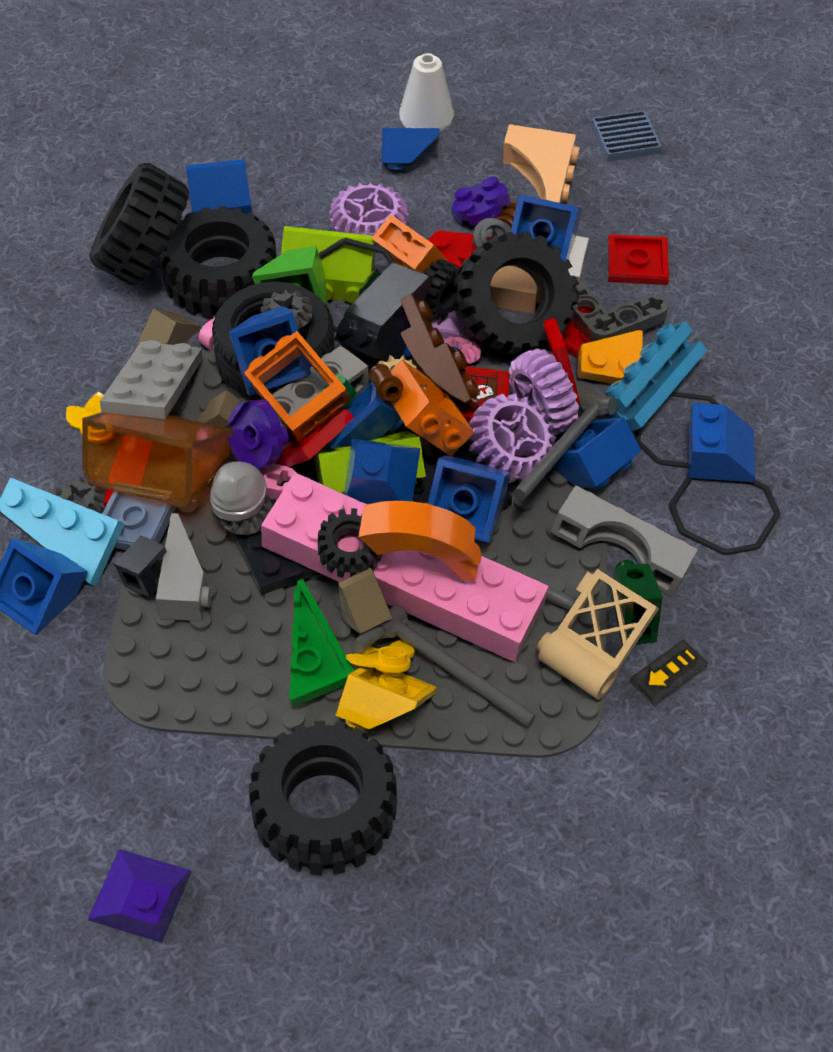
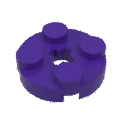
(480, 201)
(257, 419)

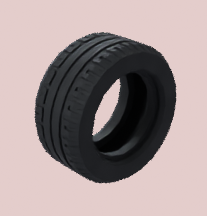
(247, 303)

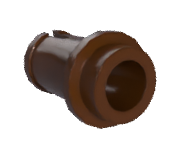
(388, 386)

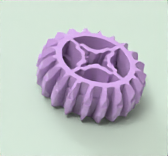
(366, 208)
(546, 384)
(500, 440)

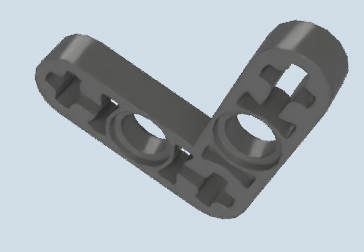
(602, 319)

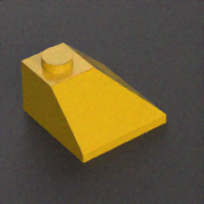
(377, 698)

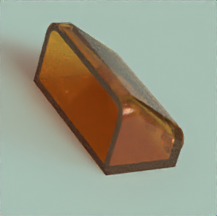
(152, 456)

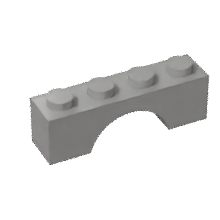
(591, 519)

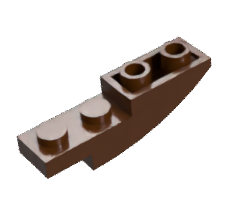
(435, 356)

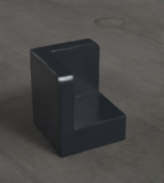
(136, 563)

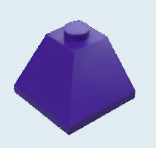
(140, 895)

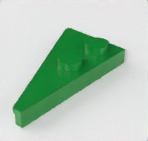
(317, 657)

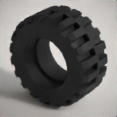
(139, 224)
(210, 236)
(542, 265)
(323, 841)

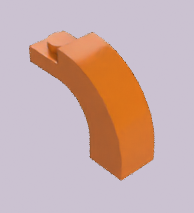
(422, 528)

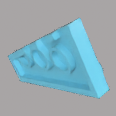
(62, 526)

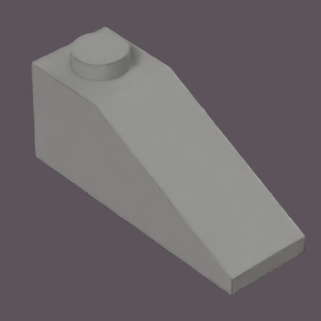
(181, 581)

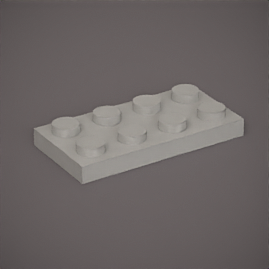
(151, 380)

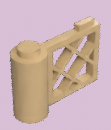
(578, 658)

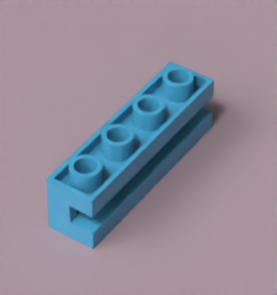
(655, 374)

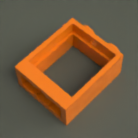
(406, 245)
(316, 410)
(430, 410)

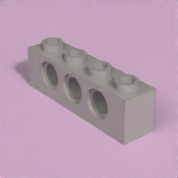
(303, 390)

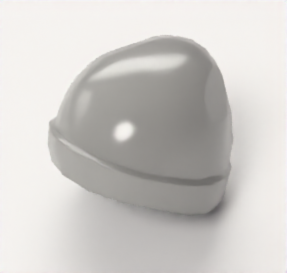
(238, 491)

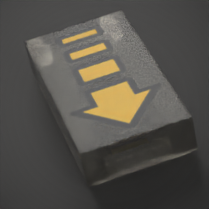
(669, 672)

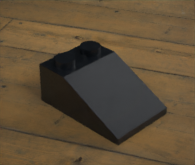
(378, 315)

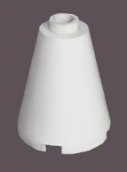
(426, 96)

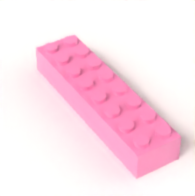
(488, 611)

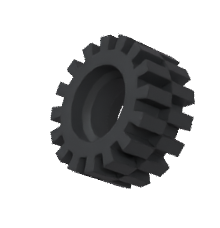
(442, 288)
(342, 560)

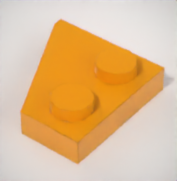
(608, 357)

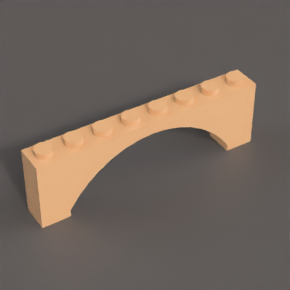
(546, 162)

